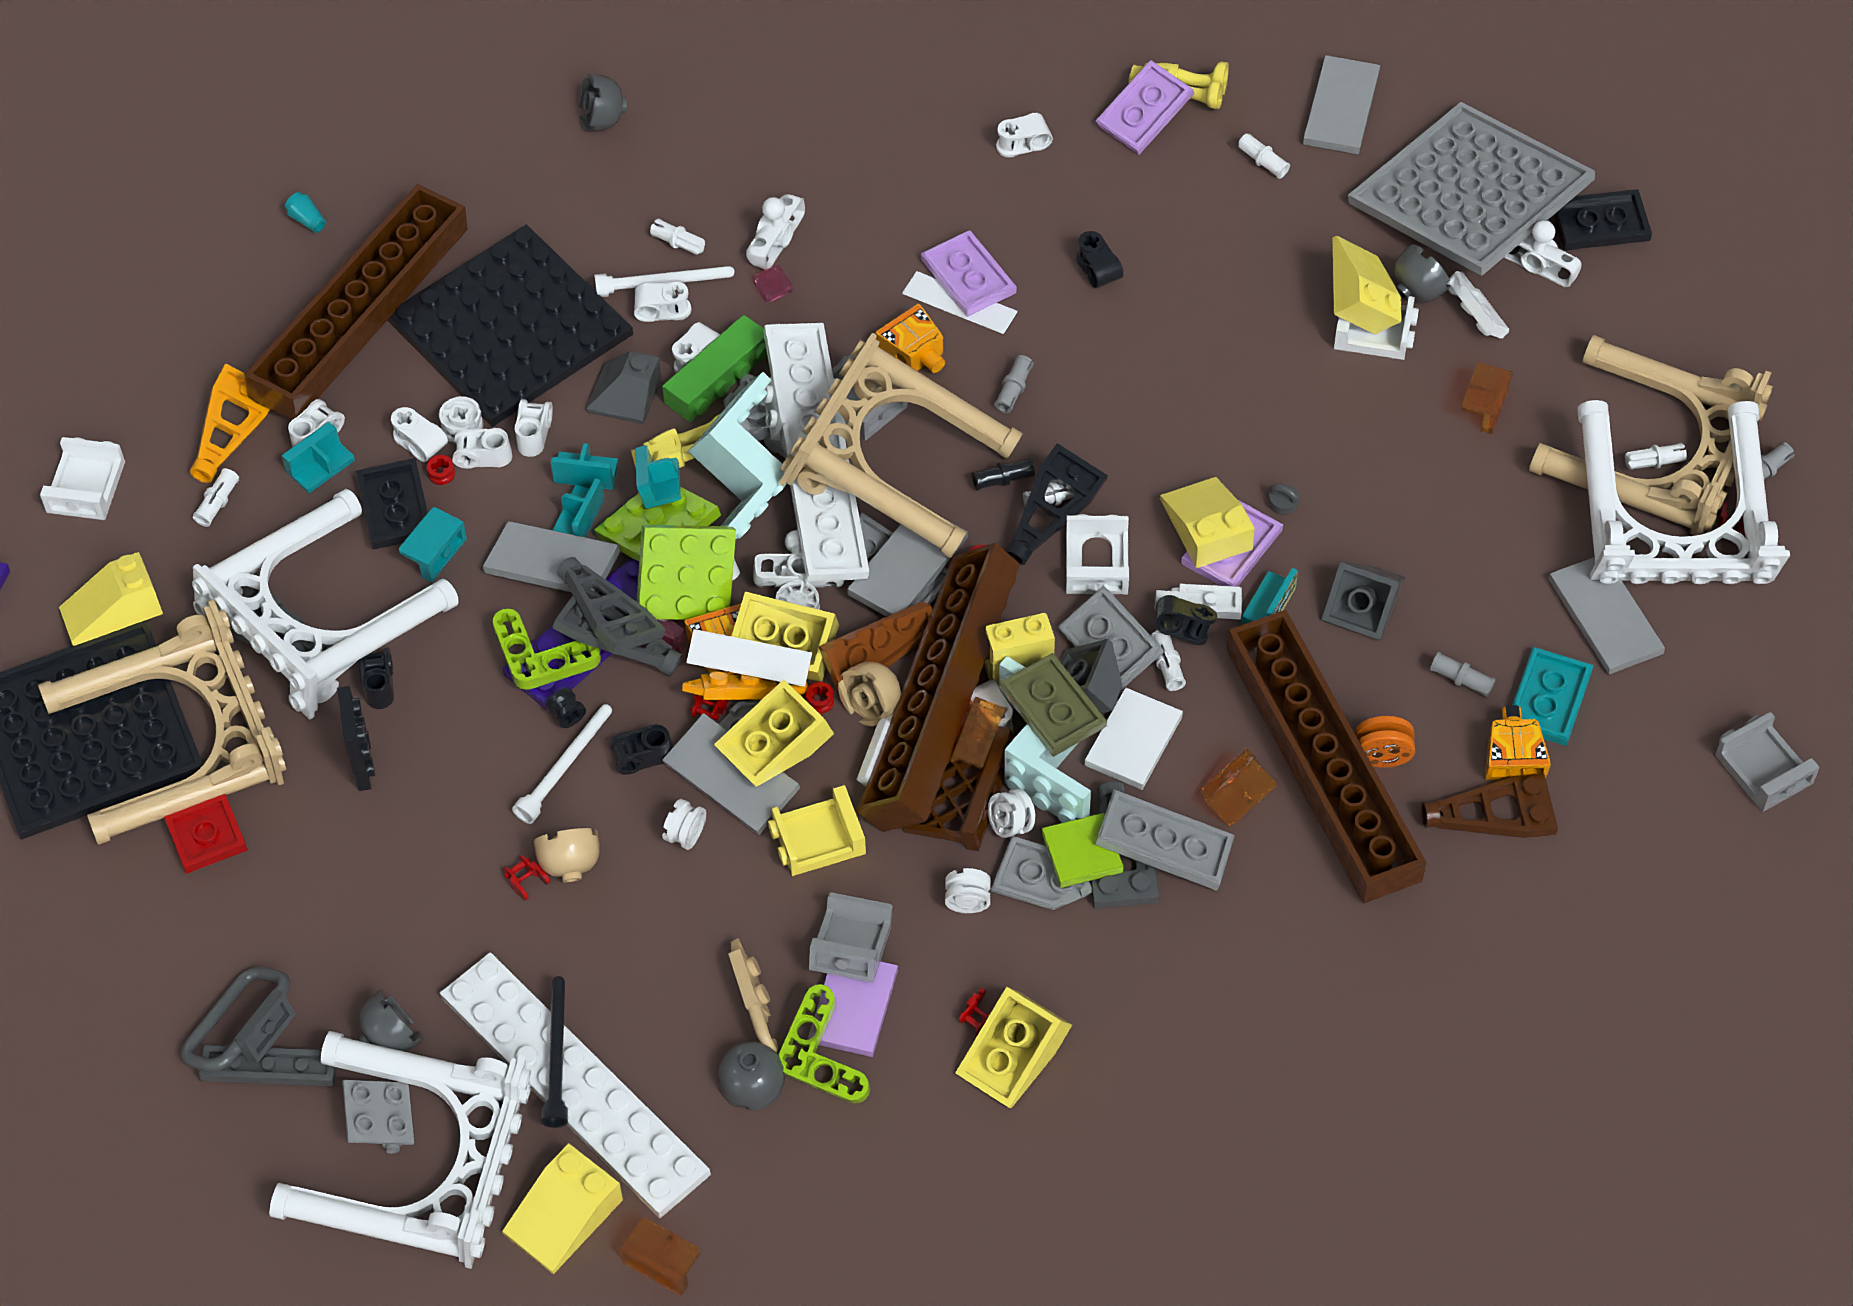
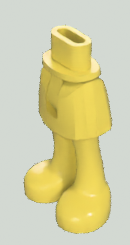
(1211, 86)
(672, 445)

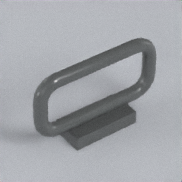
(257, 1033)

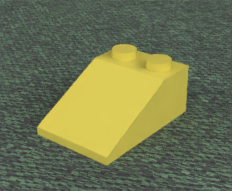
(1363, 288)
(1209, 521)
(111, 600)
(787, 626)
(774, 735)
(1013, 1047)
(563, 1208)

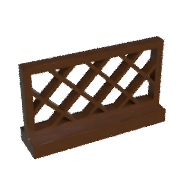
(976, 816)

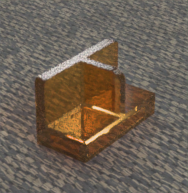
(1487, 394)
(977, 732)
(1238, 787)
(660, 1255)

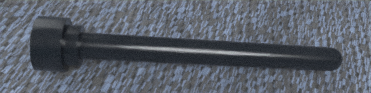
(554, 1112)

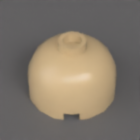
(869, 691)
(568, 853)

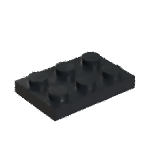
(1603, 220)
(392, 501)
(356, 738)

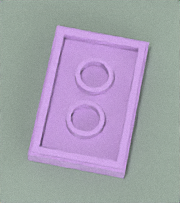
(1144, 107)
(968, 273)
(1235, 568)
(858, 1011)

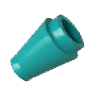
(304, 211)

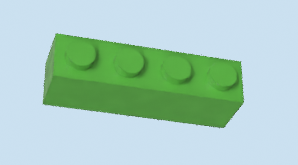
(715, 369)

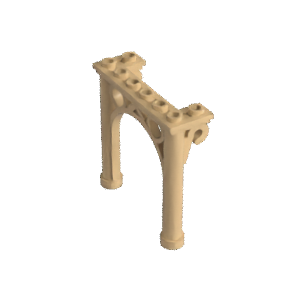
(878, 381)
(1687, 501)
(195, 644)

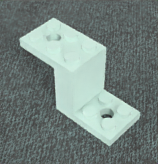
(740, 459)
(1034, 769)

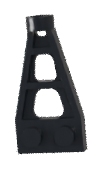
(1073, 474)

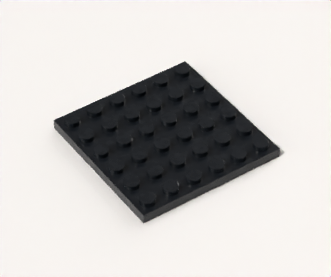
(510, 324)
(92, 751)

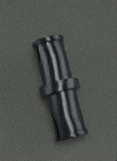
(1003, 473)

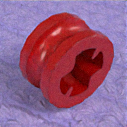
(433, 467)
(820, 688)

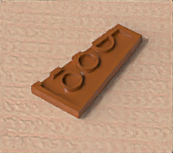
(877, 642)

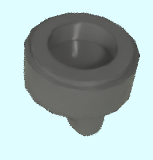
(1283, 499)

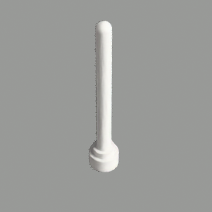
(607, 284)
(528, 807)

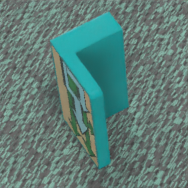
(1271, 596)

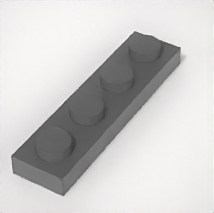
(276, 1067)

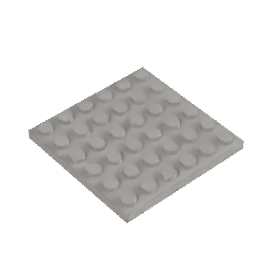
(1471, 188)

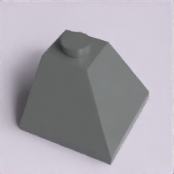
(626, 387)
(1363, 598)
(1096, 672)

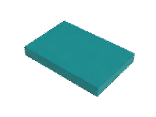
(1553, 692)

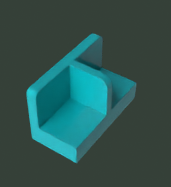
(317, 458)
(584, 468)
(657, 480)
(580, 509)
(434, 542)

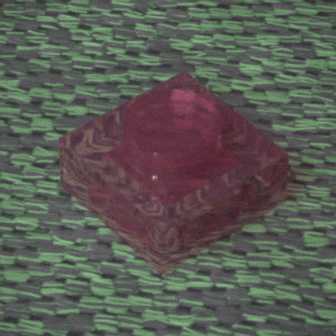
(772, 283)
(673, 635)

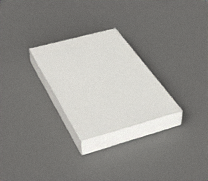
(1133, 738)

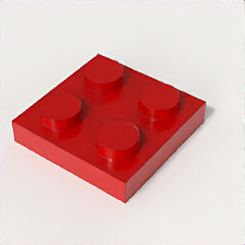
(205, 833)

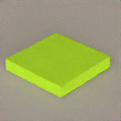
(1075, 853)

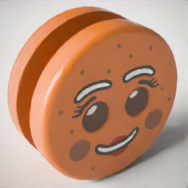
(1387, 740)

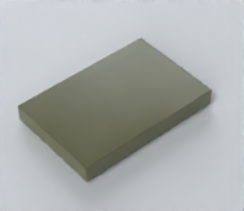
(1053, 704)

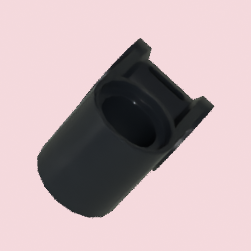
(1098, 260)
(1186, 619)
(377, 679)
(640, 748)

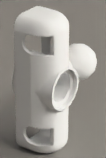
(775, 229)
(1543, 257)
(786, 566)

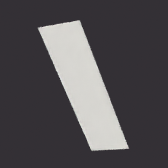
(931, 292)
(749, 657)

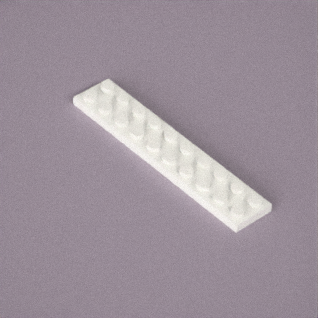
(829, 521)
(598, 1103)

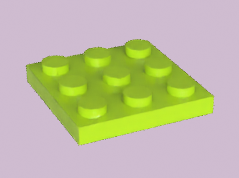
(626, 523)
(685, 570)

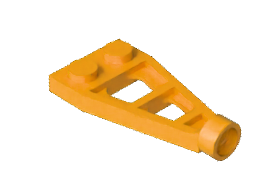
(231, 387)

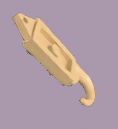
(753, 993)

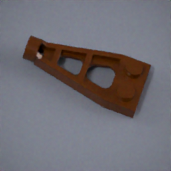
(1531, 799)

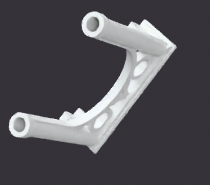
(1617, 561)
(313, 672)
(442, 1232)

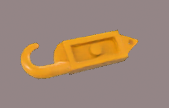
(733, 687)

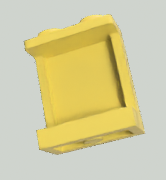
(1020, 639)
(818, 833)

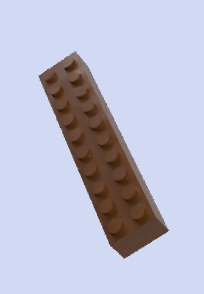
(356, 302)
(938, 689)
(1325, 757)

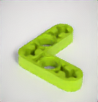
(538, 663)
(811, 1060)

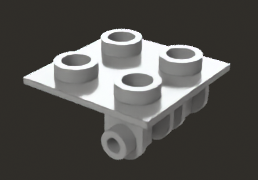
(378, 1113)

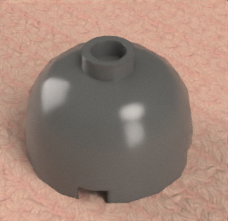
(601, 103)
(1419, 276)
(387, 1024)
(751, 1075)

